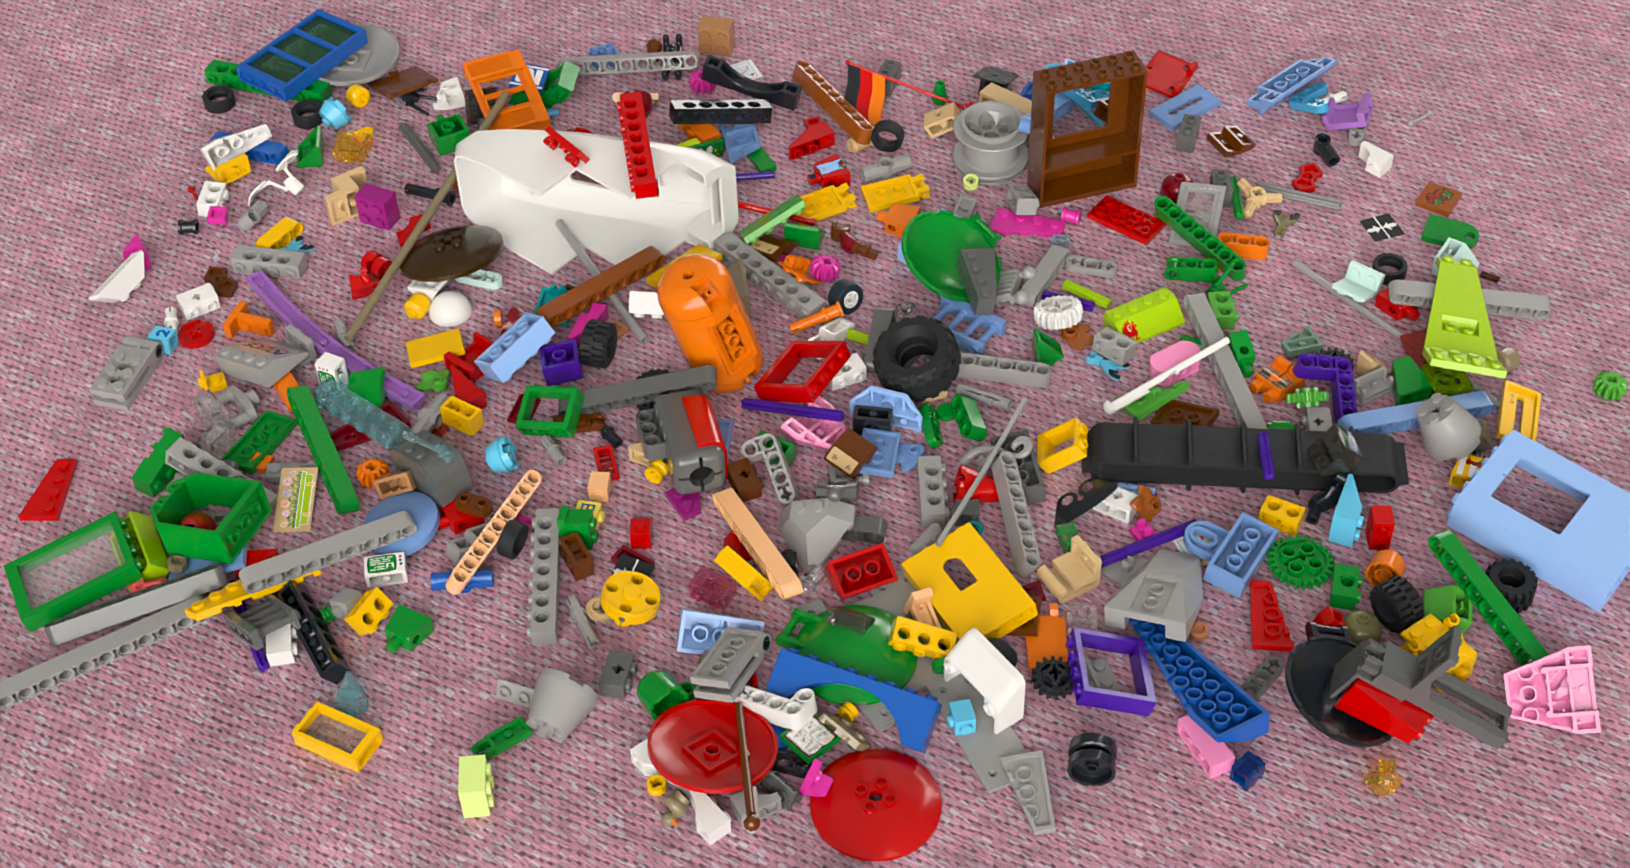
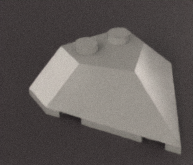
(815, 528)

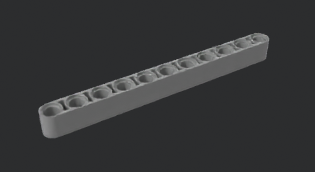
(1223, 362)
(96, 654)

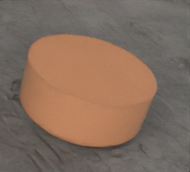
(1199, 631)

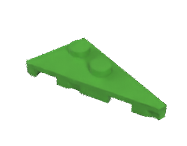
(1154, 400)

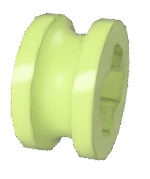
(970, 177)

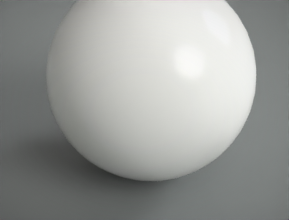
(450, 309)

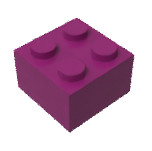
(377, 206)

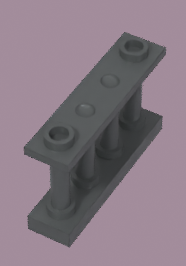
(261, 620)

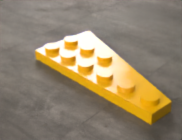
(231, 596)

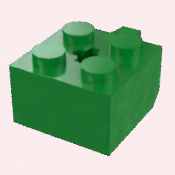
(447, 132)

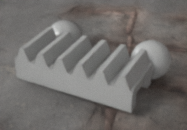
(1009, 286)

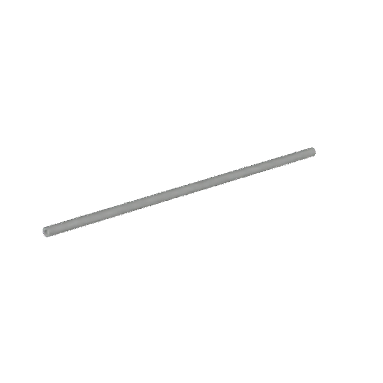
(1373, 317)

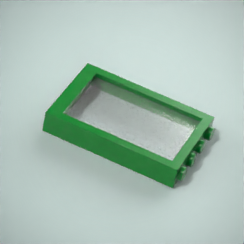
(73, 571)

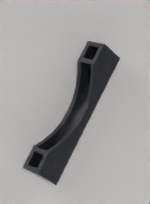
(722, 74)

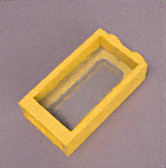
(337, 736)

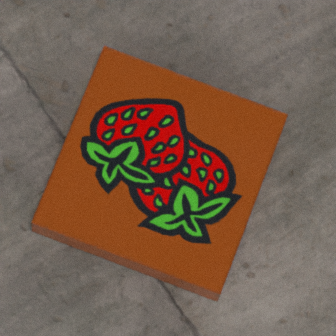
(1438, 199)

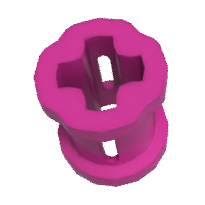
(1071, 215)

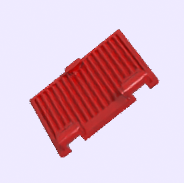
(1168, 72)

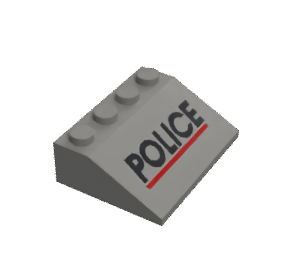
(258, 361)

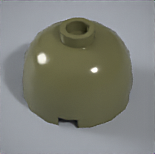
(1363, 626)

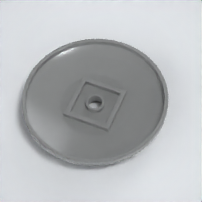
(368, 62)

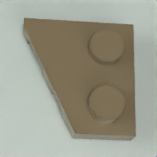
(844, 730)

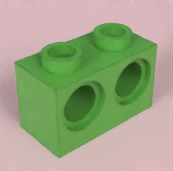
(1223, 308)

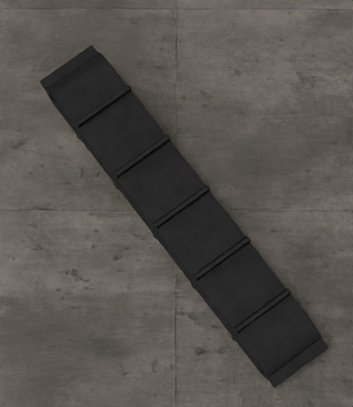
(1232, 457)

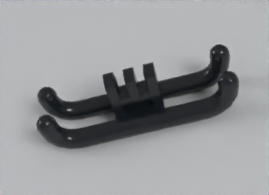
(667, 47)

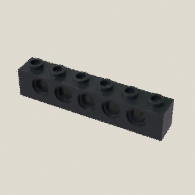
(720, 111)
(315, 633)

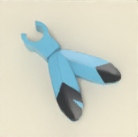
(295, 245)
(1107, 365)

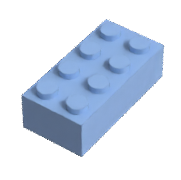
(514, 347)

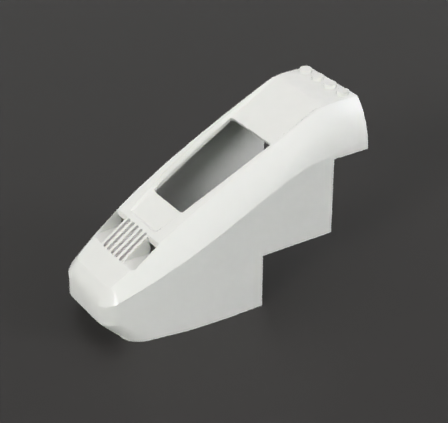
(525, 187)

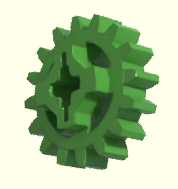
(1307, 397)

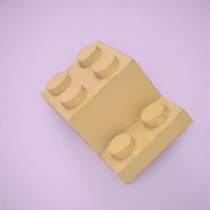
(342, 203)

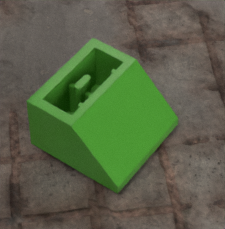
(1446, 601)

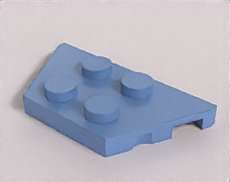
(740, 140)

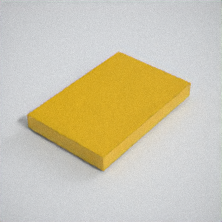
(433, 347)

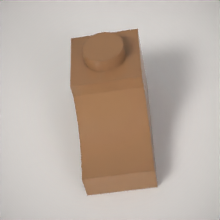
(394, 483)

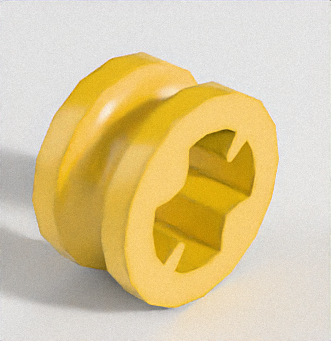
(848, 711)
(652, 781)

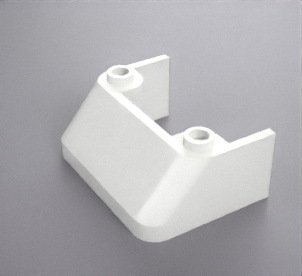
(991, 675)

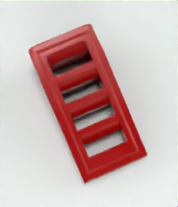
(604, 451)

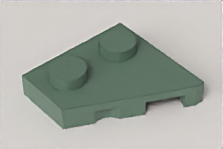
(1302, 343)

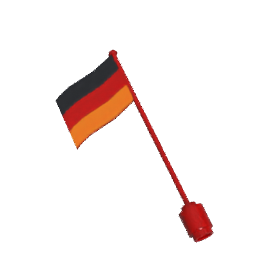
(867, 92)

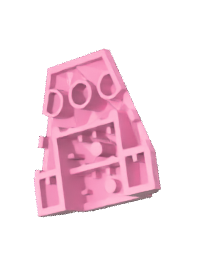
(1556, 691)

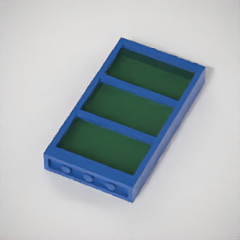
(302, 55)

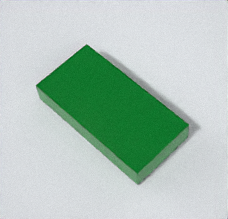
(762, 161)

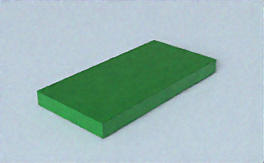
(261, 437)

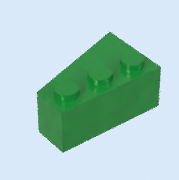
(153, 472)

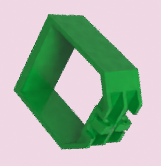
(192, 492)

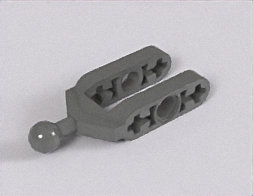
(836, 492)

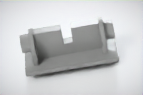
(514, 692)

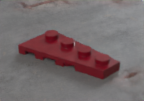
(348, 436)

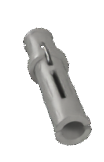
(991, 399)
(579, 614)

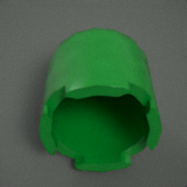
(660, 692)

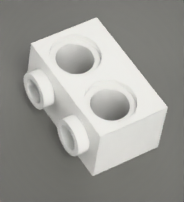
(211, 195)

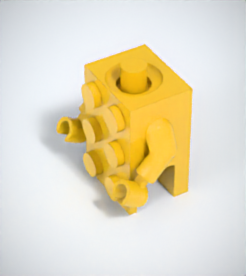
(1427, 631)

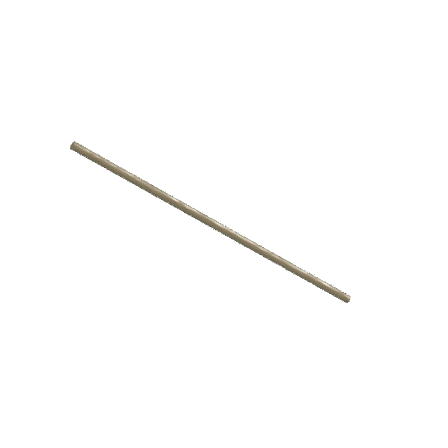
(417, 231)

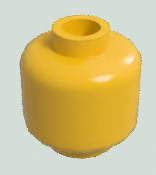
(357, 96)
(417, 306)

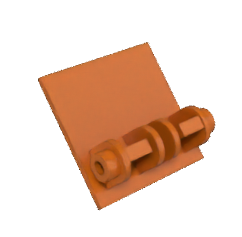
(799, 267)

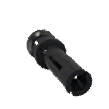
(429, 193)

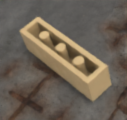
(997, 93)

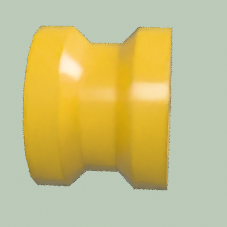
(656, 471)

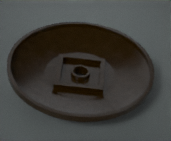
(452, 253)

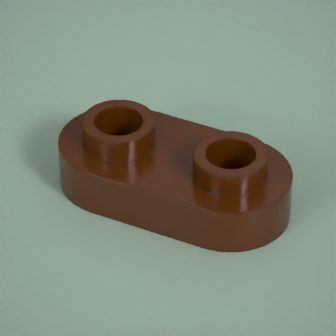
(473, 505)

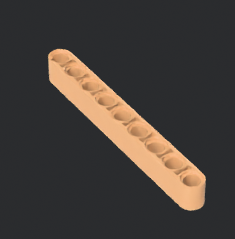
(491, 533)
(757, 543)

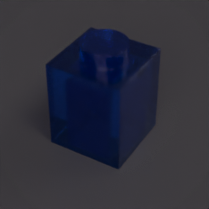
(1247, 770)

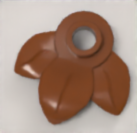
(1078, 336)
(1146, 504)

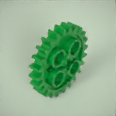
(1300, 562)

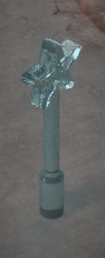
(441, 450)

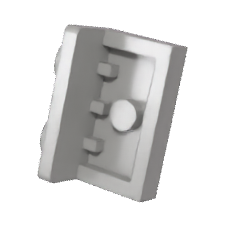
(298, 340)

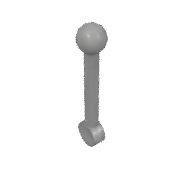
(1429, 113)

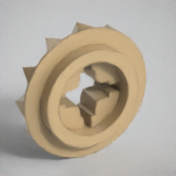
(593, 610)

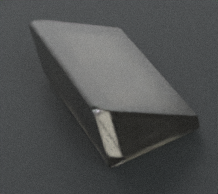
(850, 619)

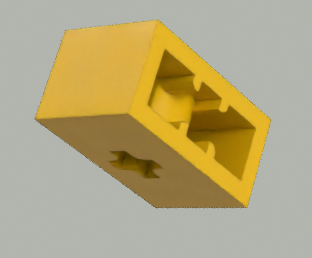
(462, 416)

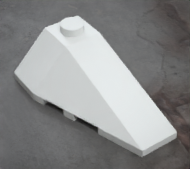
(233, 145)

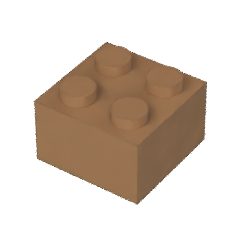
(716, 35)

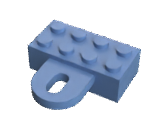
(1233, 554)

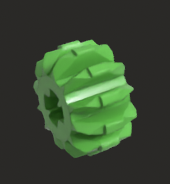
(1610, 385)

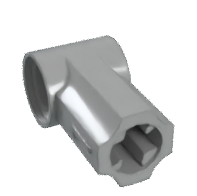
(253, 215)

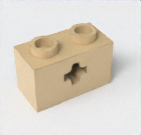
(940, 120)

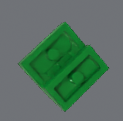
(369, 385)

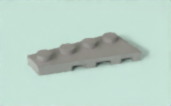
(1031, 786)

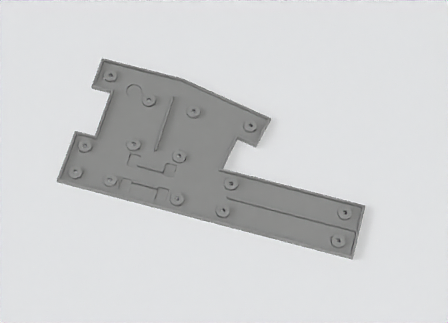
(980, 747)

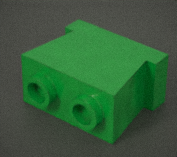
(578, 520)

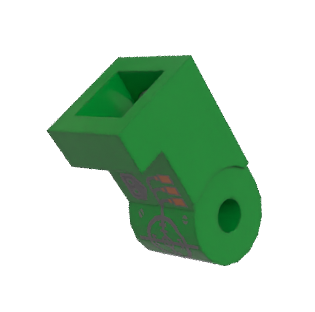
(1064, 534)

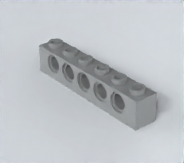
(190, 459)

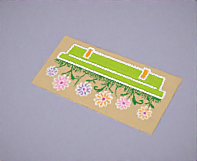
(295, 499)

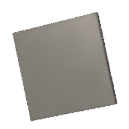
(1123, 569)

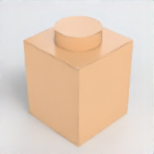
(599, 486)

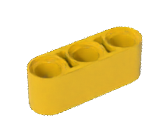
(280, 234)

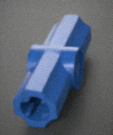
(482, 578)

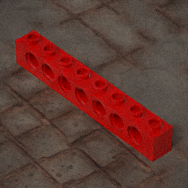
(637, 145)

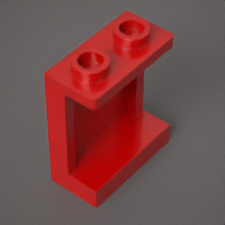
(466, 362)

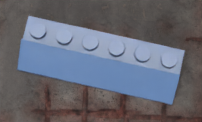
(1289, 82)

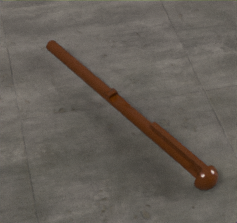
(752, 821)

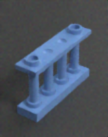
(964, 311)

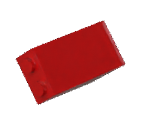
(1383, 711)

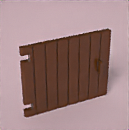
(402, 82)

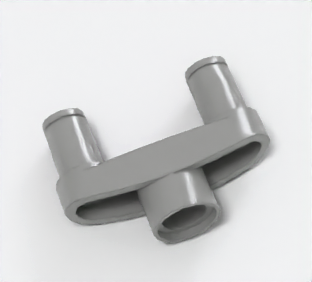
(244, 401)

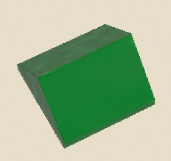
(311, 150)
(805, 236)

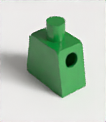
(1243, 351)
(407, 629)

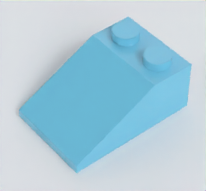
(1347, 516)

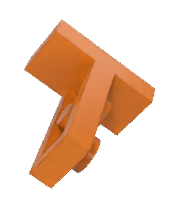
(242, 319)

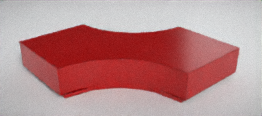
(1308, 176)
(403, 235)

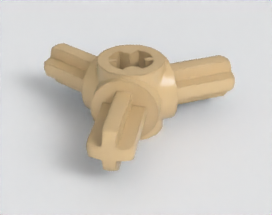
(1256, 197)

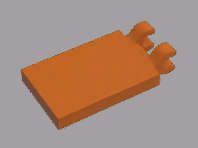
(1050, 639)

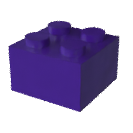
(561, 362)

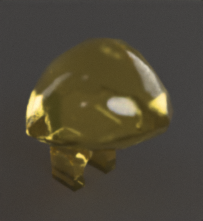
(1385, 781)

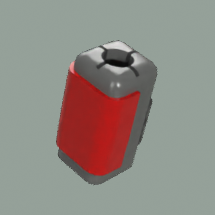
(688, 437)

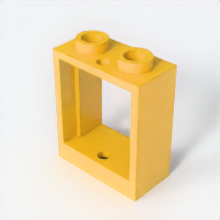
(1046, 443)
(743, 573)

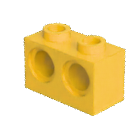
(1282, 515)
(366, 608)

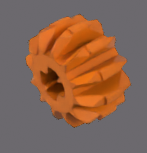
(371, 470)

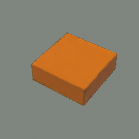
(263, 465)

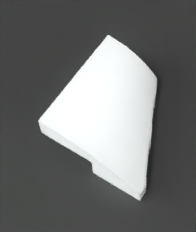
(450, 95)

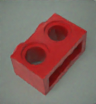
(1379, 527)

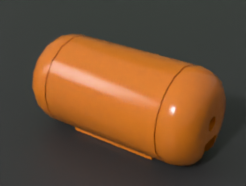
(710, 320)

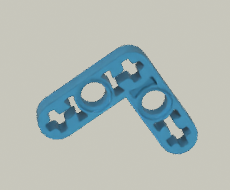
(1308, 99)
(1087, 100)

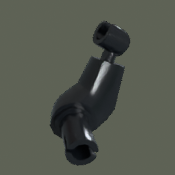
(1325, 499)

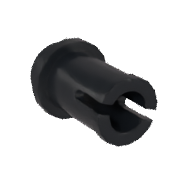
(608, 433)

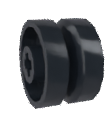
(1092, 759)

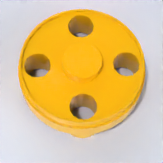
(630, 598)

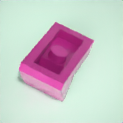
(134, 246)
(815, 782)

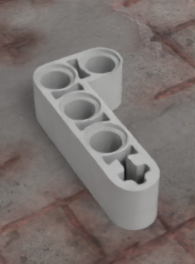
(775, 471)

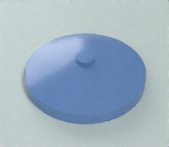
(422, 511)

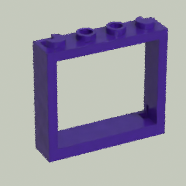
(1139, 703)

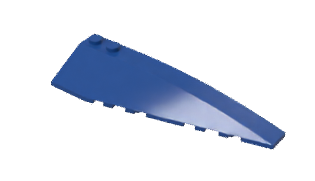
(1203, 688)

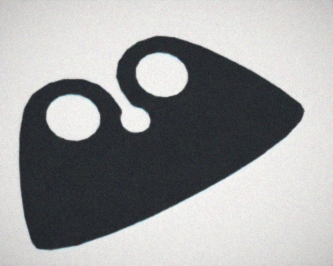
(1100, 491)

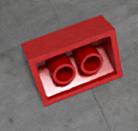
(860, 571)

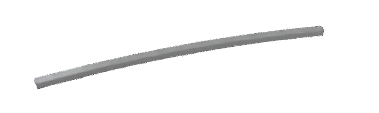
(946, 531)

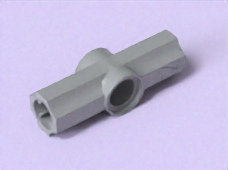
(885, 168)
(430, 417)

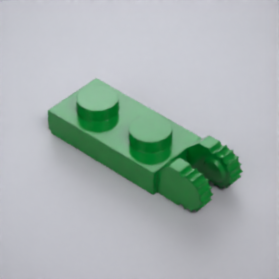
(502, 738)

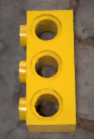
(915, 629)

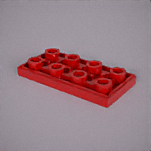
(1126, 220)

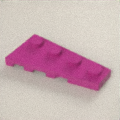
(1007, 222)

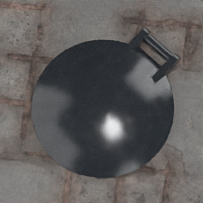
(1309, 681)

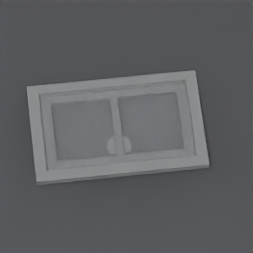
(1203, 204)

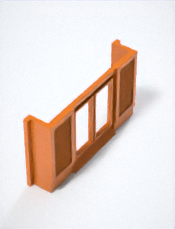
(502, 65)

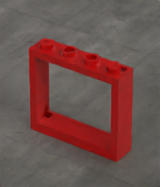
(770, 384)

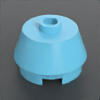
(334, 114)
(501, 455)

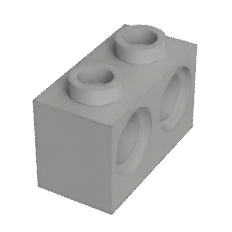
(1022, 200)
(1114, 346)

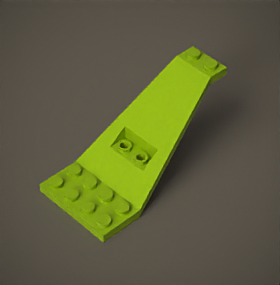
(1459, 323)

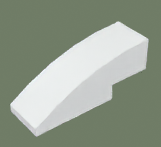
(834, 331)

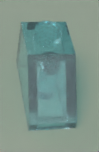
(351, 697)

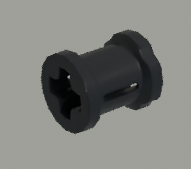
(188, 226)

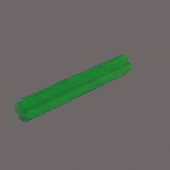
(1236, 199)

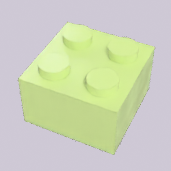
(475, 786)

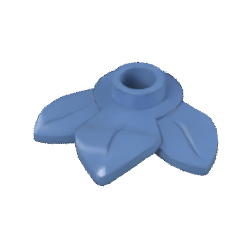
(908, 455)

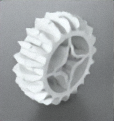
(1058, 312)

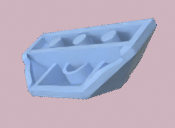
(904, 411)

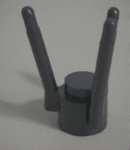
(413, 97)

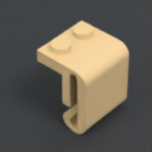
(1072, 572)

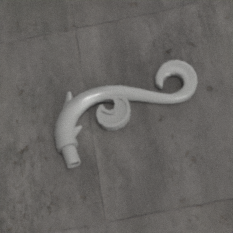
(973, 453)

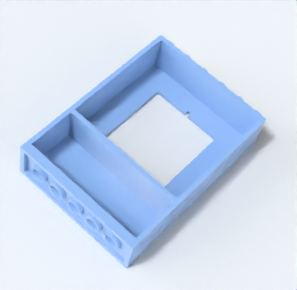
(1591, 551)

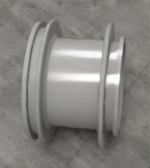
(990, 142)

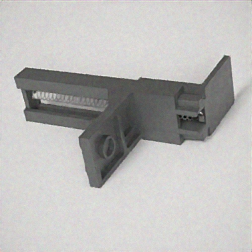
(1411, 679)

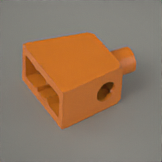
(898, 218)

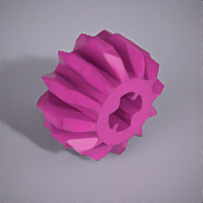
(699, 85)
(825, 268)

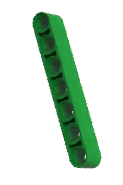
(1197, 231)

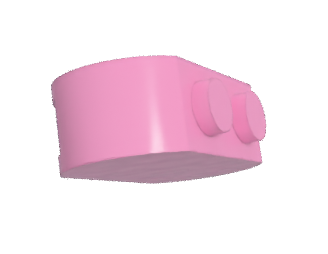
(1171, 356)

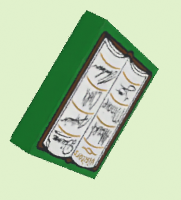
(810, 740)

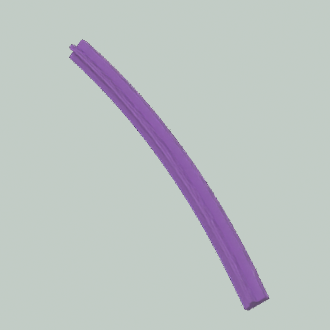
(325, 343)

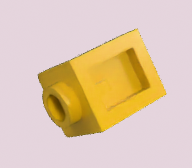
(212, 382)

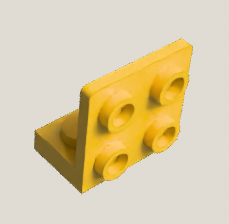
(230, 170)

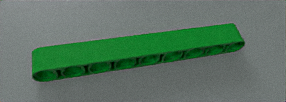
(323, 449)
(1486, 597)

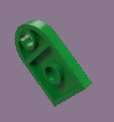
(1440, 229)

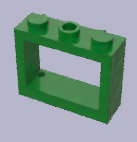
(554, 429)

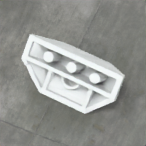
(122, 280)

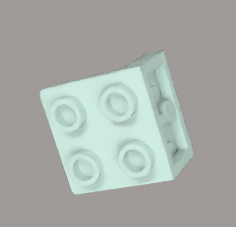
(1360, 282)

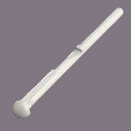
(1142, 390)

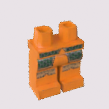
(1276, 381)

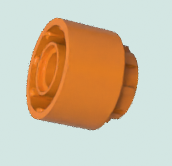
(1383, 566)

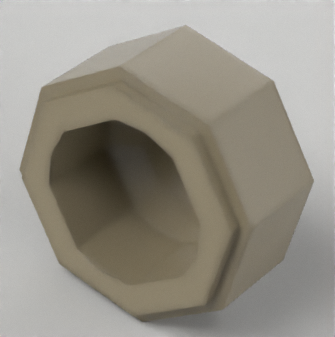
(177, 564)

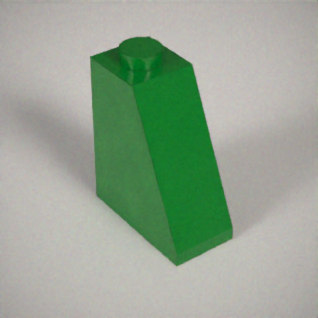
(1409, 382)

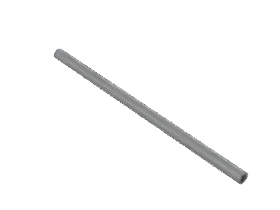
(594, 271)

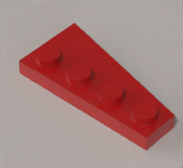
(51, 493)
(1266, 618)

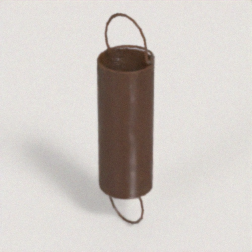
(1488, 276)

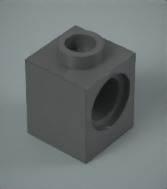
(970, 512)

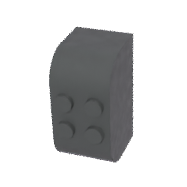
(431, 473)

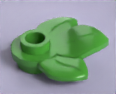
(434, 380)

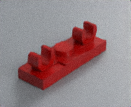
(574, 155)

